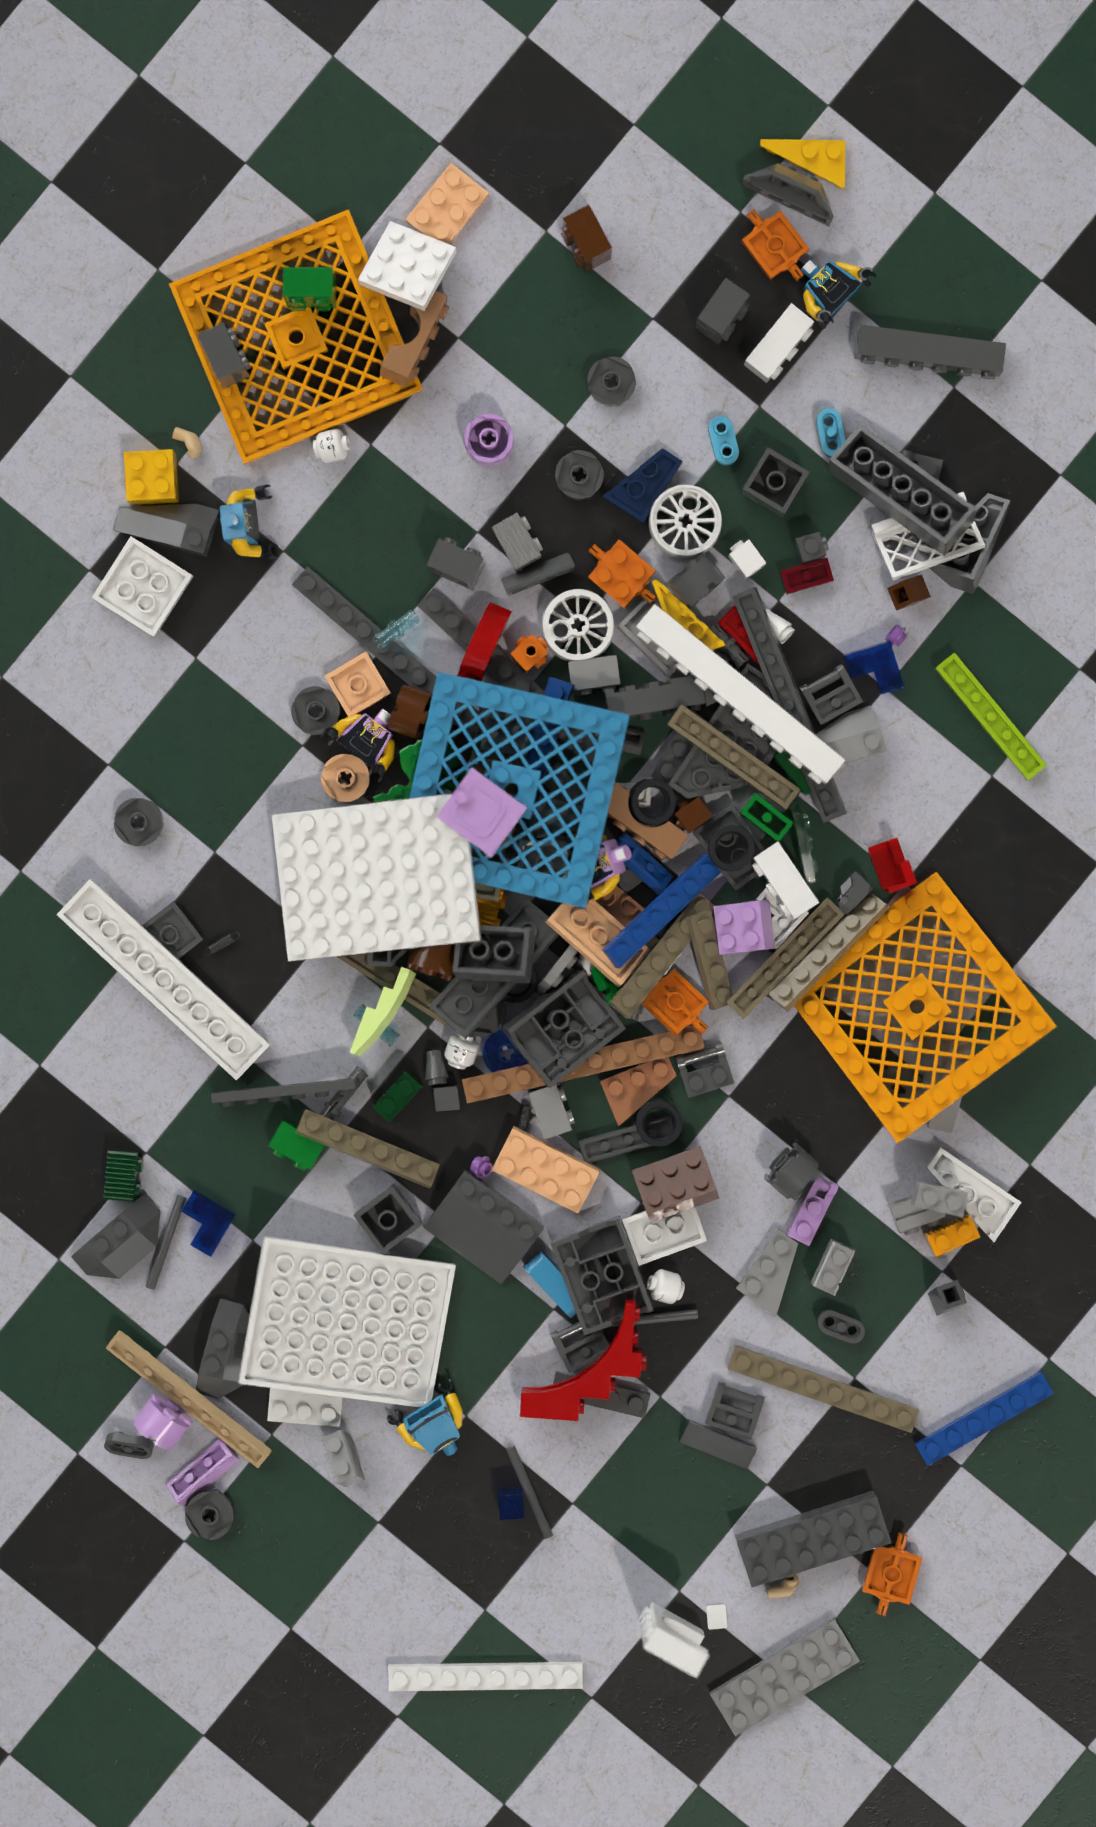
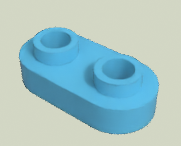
(830, 433)
(723, 440)

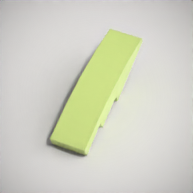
(376, 1020)

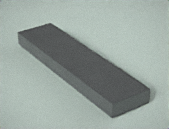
(623, 1140)

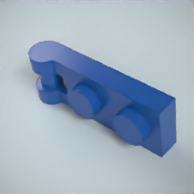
(644, 865)

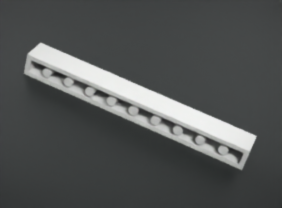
(739, 694)

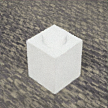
(746, 558)

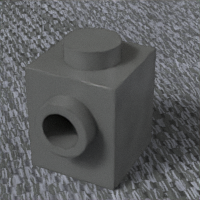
(811, 547)
(947, 1297)

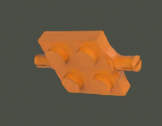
(775, 245)
(622, 574)
(676, 1003)
(892, 1574)

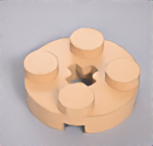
(332, 773)

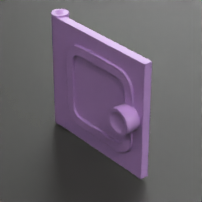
(481, 812)

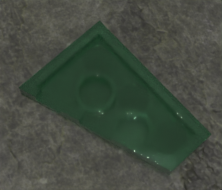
(805, 842)

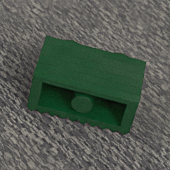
(397, 1096)
(123, 1175)

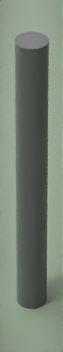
(165, 1242)
(664, 1317)
(529, 1492)

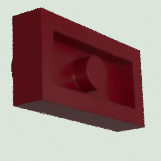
(807, 576)

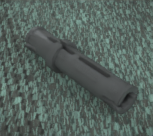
(342, 1100)

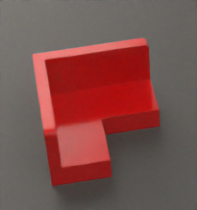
(891, 866)

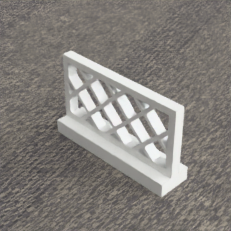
(893, 530)

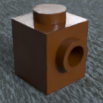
(909, 592)
(691, 815)

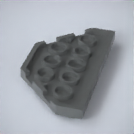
(704, 775)

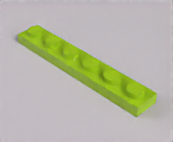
(990, 716)

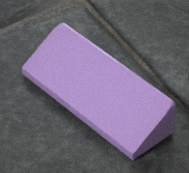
(202, 1472)

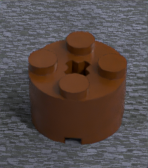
(410, 712)
(433, 960)

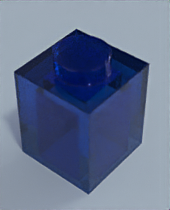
(511, 1504)

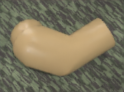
(191, 441)
(785, 1588)

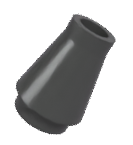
(435, 1069)

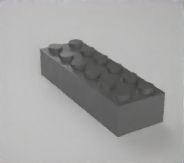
(902, 490)
(813, 1538)

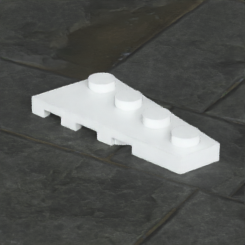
(985, 1202)

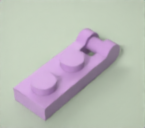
(812, 1211)

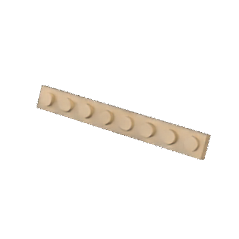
(188, 1399)

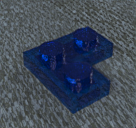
(877, 659)
(214, 1221)

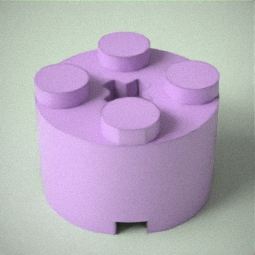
(480, 429)
(162, 1422)

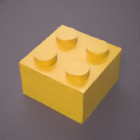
(151, 477)

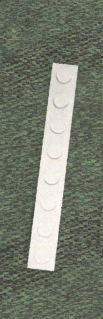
(485, 1676)

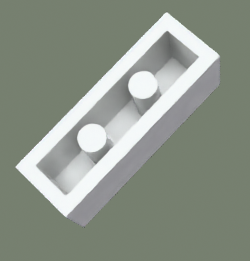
(780, 344)
(784, 881)

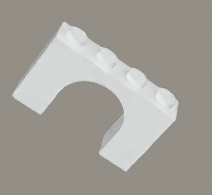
(673, 1639)

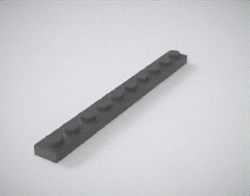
(363, 630)
(500, 666)
(783, 689)

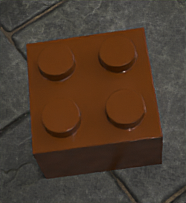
(586, 238)

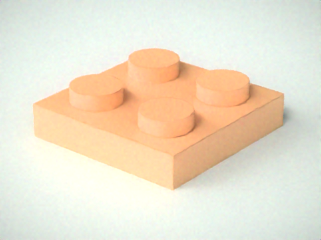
(357, 684)

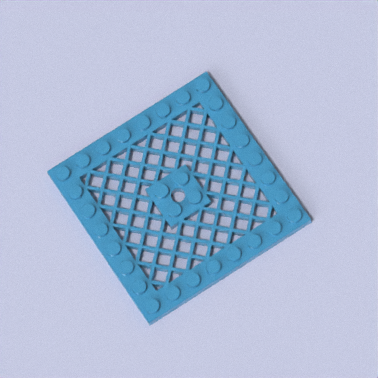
(612, 730)

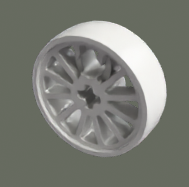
(695, 493)
(550, 638)

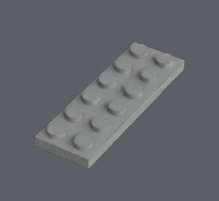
(784, 1676)

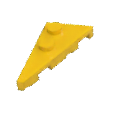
(820, 157)
(685, 617)

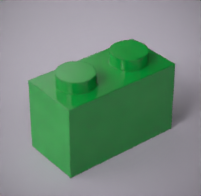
(766, 818)
(294, 1146)

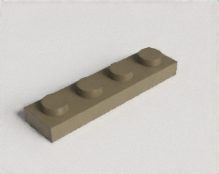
(709, 961)

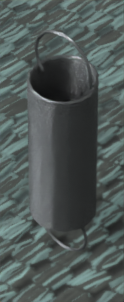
(220, 944)
(525, 1116)

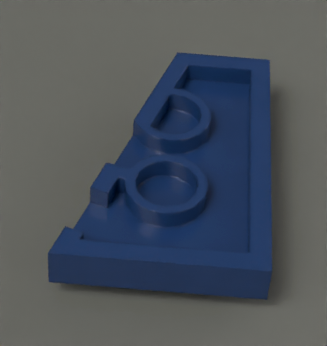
(641, 488)

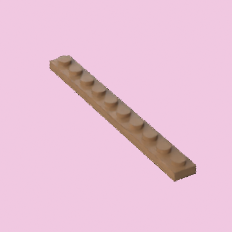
(604, 1060)

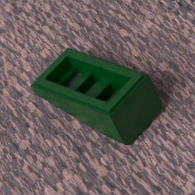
(795, 774)

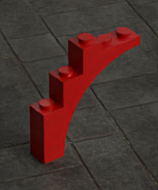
(563, 1399)

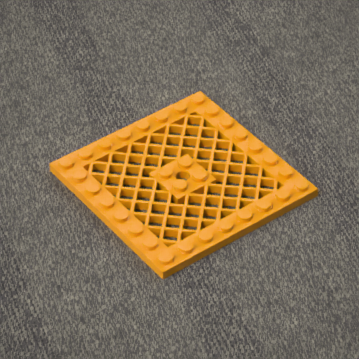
(253, 264)
(1032, 1027)

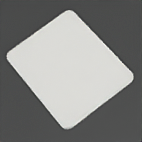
(716, 1616)

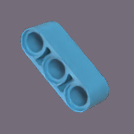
(550, 1279)

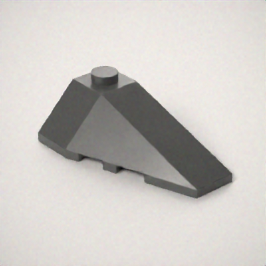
(176, 526)
(967, 570)

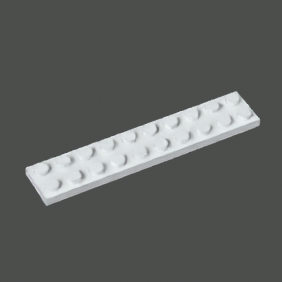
(163, 979)

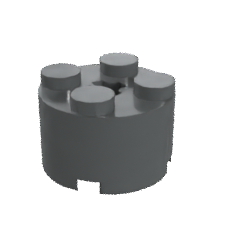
(696, 580)
(792, 1172)

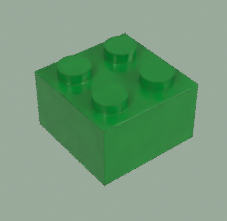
(309, 288)

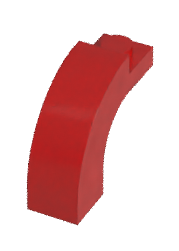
(484, 642)

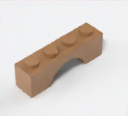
(402, 360)
(663, 839)

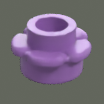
(896, 635)
(481, 1167)

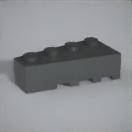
(655, 698)

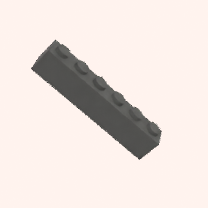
(930, 351)

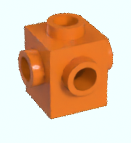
(526, 661)

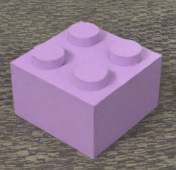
(744, 927)

